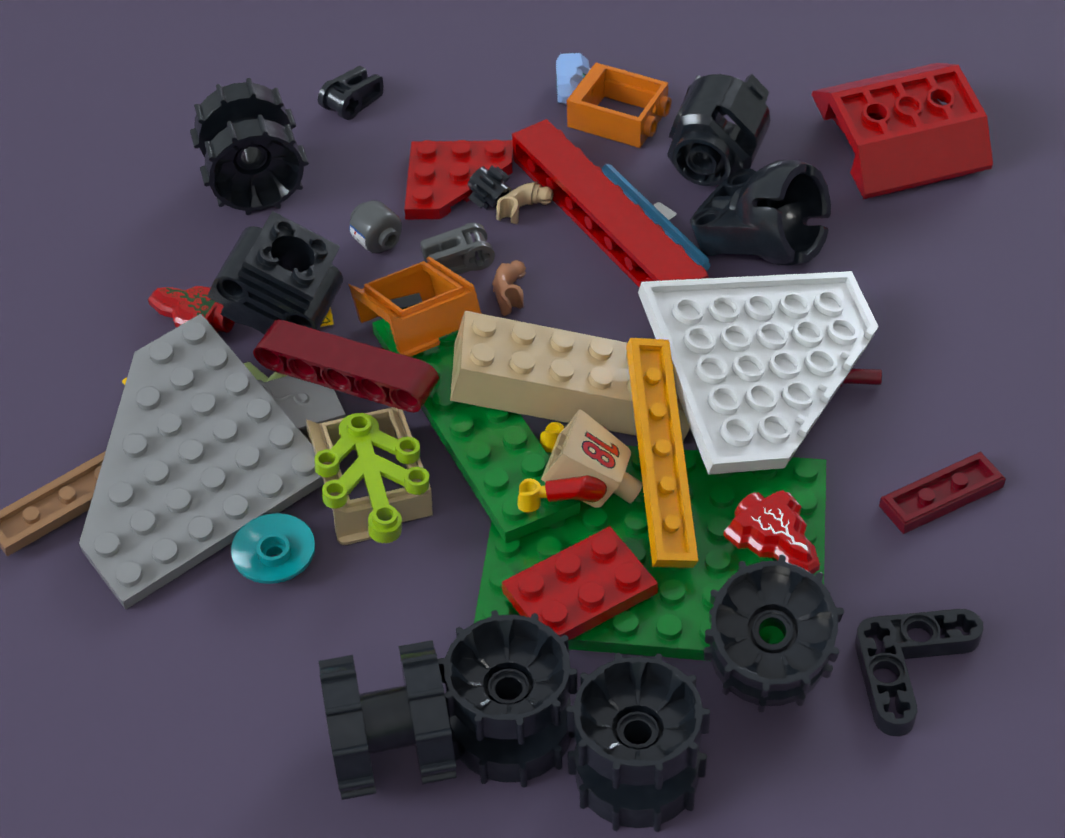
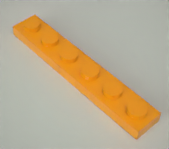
(661, 454)

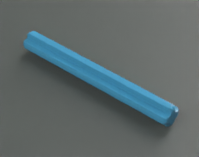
(656, 216)

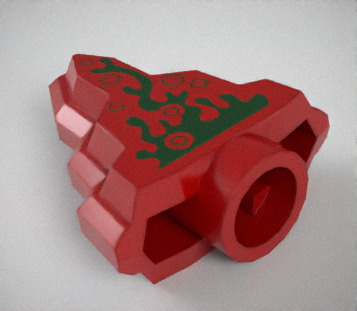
(187, 304)

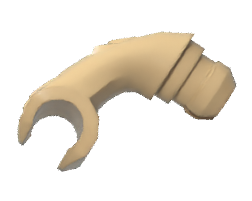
(523, 195)

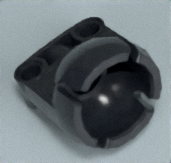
(766, 214)

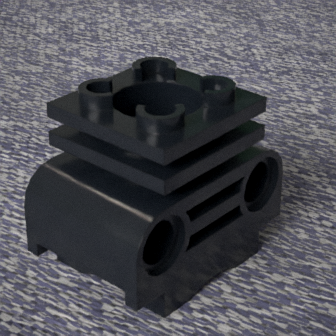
(278, 276)

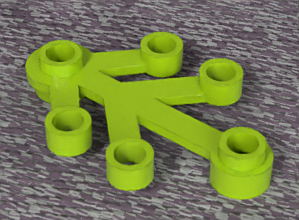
(361, 433)

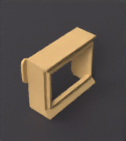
(352, 518)

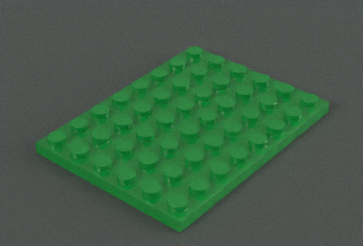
(678, 614)

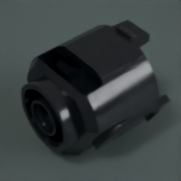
(707, 145)

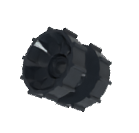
(248, 147)
(778, 597)
(500, 661)
(643, 703)
(387, 719)

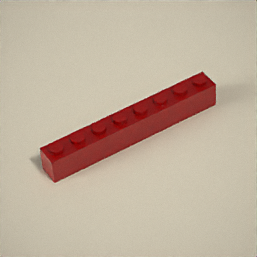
(601, 207)

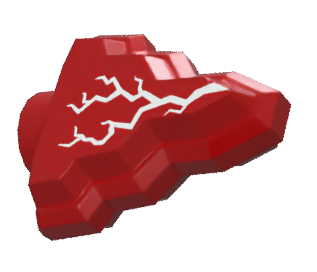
(773, 529)

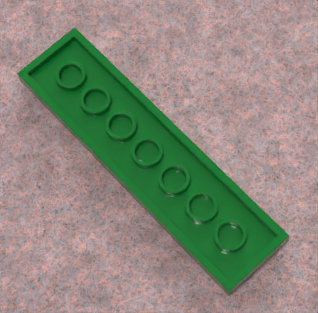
(488, 446)

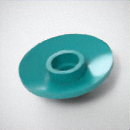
(271, 536)

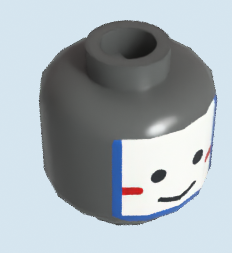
(375, 226)

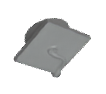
(304, 401)

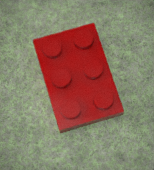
(581, 585)

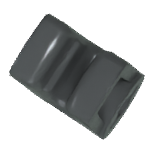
(457, 250)

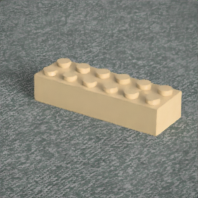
(544, 372)

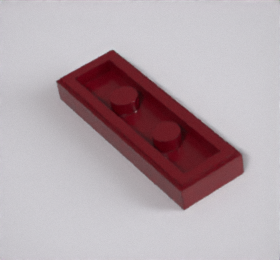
(942, 492)

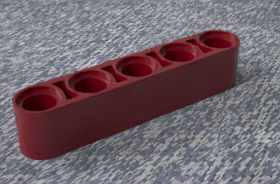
(346, 365)

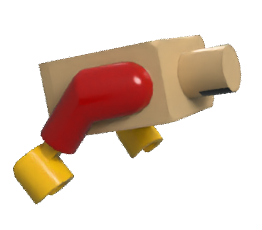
(583, 466)

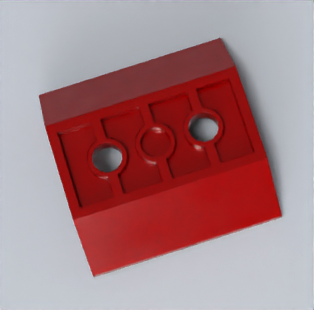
(917, 137)

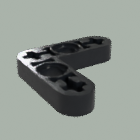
(899, 646)

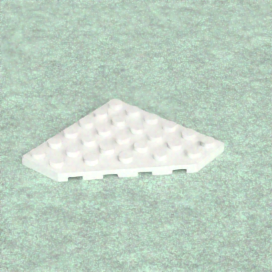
(758, 358)

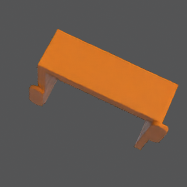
(421, 325)

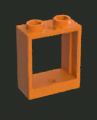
(625, 87)

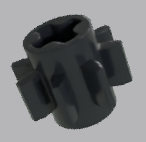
(488, 186)

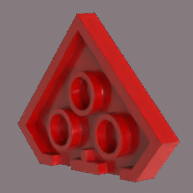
(442, 171)

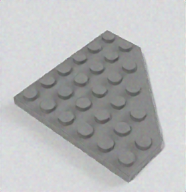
(188, 463)

